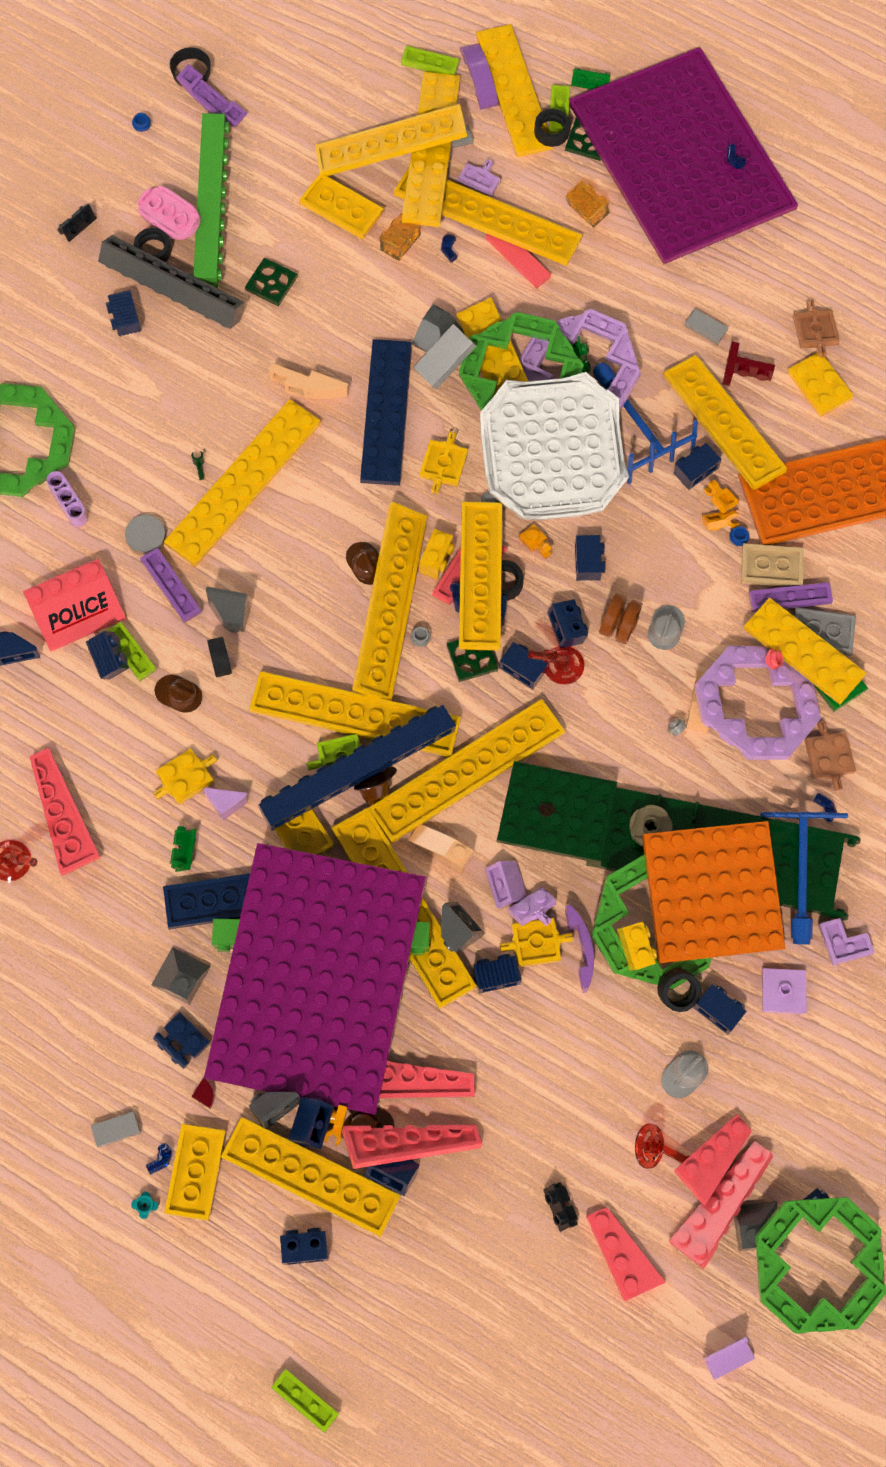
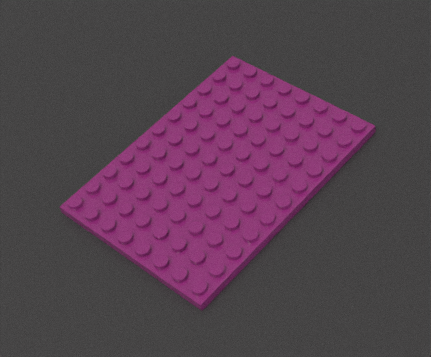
(667, 153)
(315, 978)

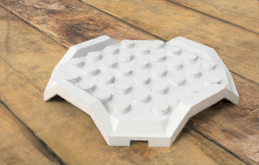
(553, 447)

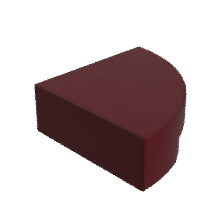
(204, 1094)

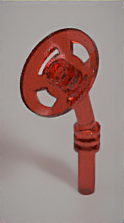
(561, 664)
(15, 858)
(655, 1146)

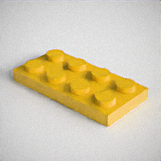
(341, 206)
(195, 1172)

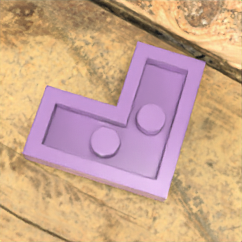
(842, 948)

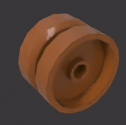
(622, 619)

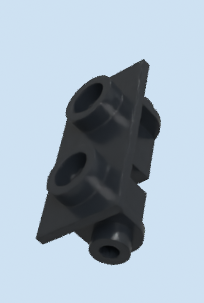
(80, 220)
(563, 1216)

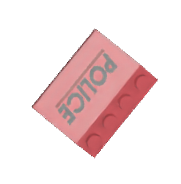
(74, 605)

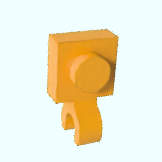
(722, 499)
(718, 520)
(535, 539)
(337, 1119)

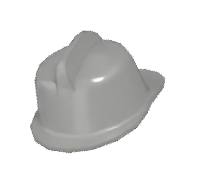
(666, 627)
(684, 1074)

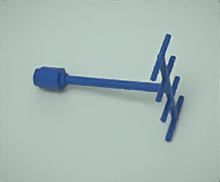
(605, 375)
(802, 925)

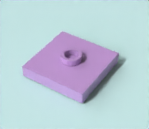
(784, 991)

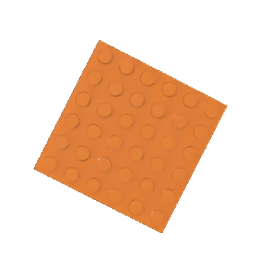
(713, 892)

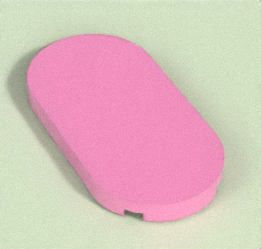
(169, 212)

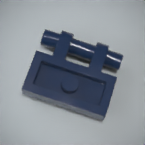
(186, 1035)

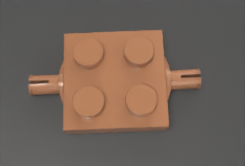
(816, 329)
(830, 756)

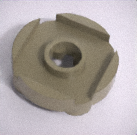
(644, 816)

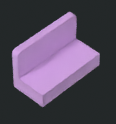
(506, 883)
(729, 1358)

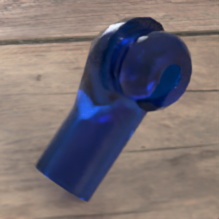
(732, 159)
(446, 247)
(455, 588)
(827, 804)
(163, 1159)

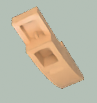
(315, 386)

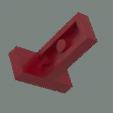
(745, 367)

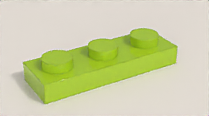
(429, 61)
(559, 100)
(137, 659)
(305, 1401)

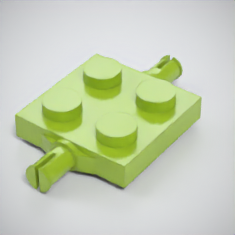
(333, 749)

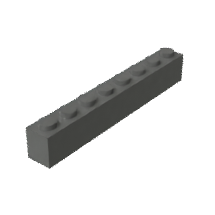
(171, 282)

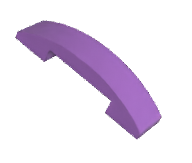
(480, 75)
(208, 97)
(576, 923)

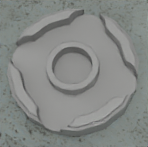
(145, 534)

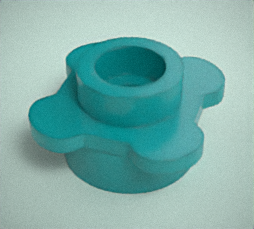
(138, 1205)

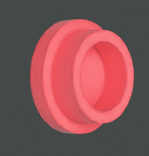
(774, 659)

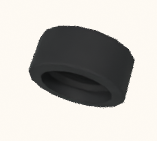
(552, 139)
(154, 234)
(513, 568)
(219, 656)
(667, 980)

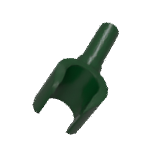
(198, 462)

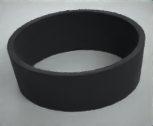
(189, 53)

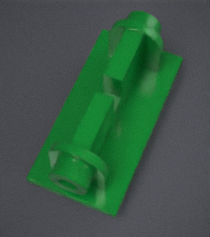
(589, 79)
(581, 350)
(182, 858)

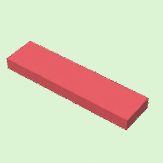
(521, 260)

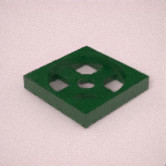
(570, 147)
(264, 294)
(476, 671)

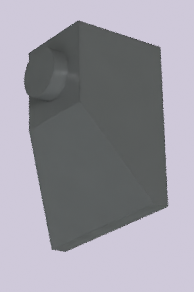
(432, 327)
(229, 607)
(458, 927)
(180, 976)
(273, 1106)
(750, 1221)

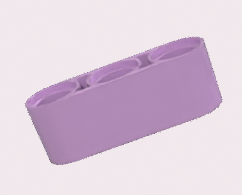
(63, 491)

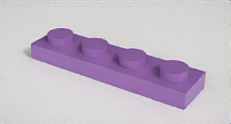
(170, 585)
(793, 596)

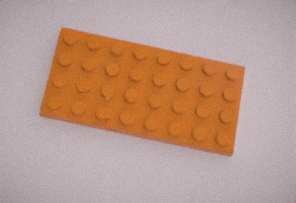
(820, 494)

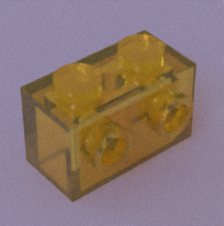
(588, 203)
(399, 237)

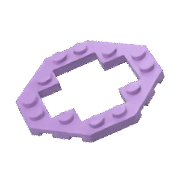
(601, 325)
(734, 730)

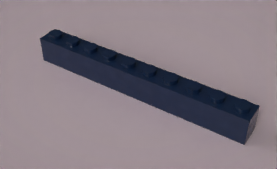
(357, 767)

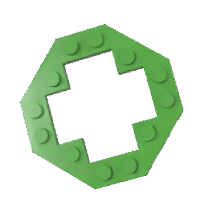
(499, 336)
(47, 416)
(613, 909)
(773, 1268)

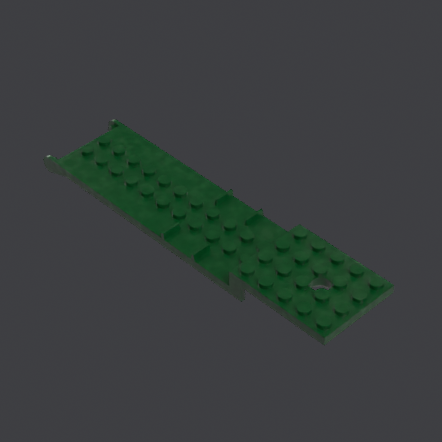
(595, 818)

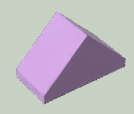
(225, 801)

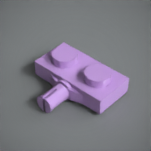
(480, 178)
(533, 907)

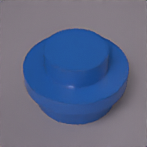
(141, 122)
(739, 536)

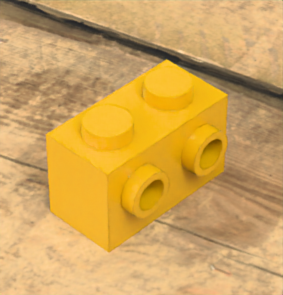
(436, 554)
(637, 946)

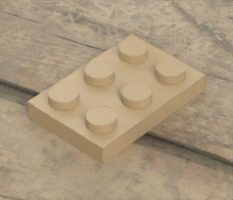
(772, 565)

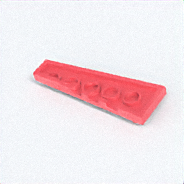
(66, 827)
(425, 1082)
(388, 1144)
(707, 1224)

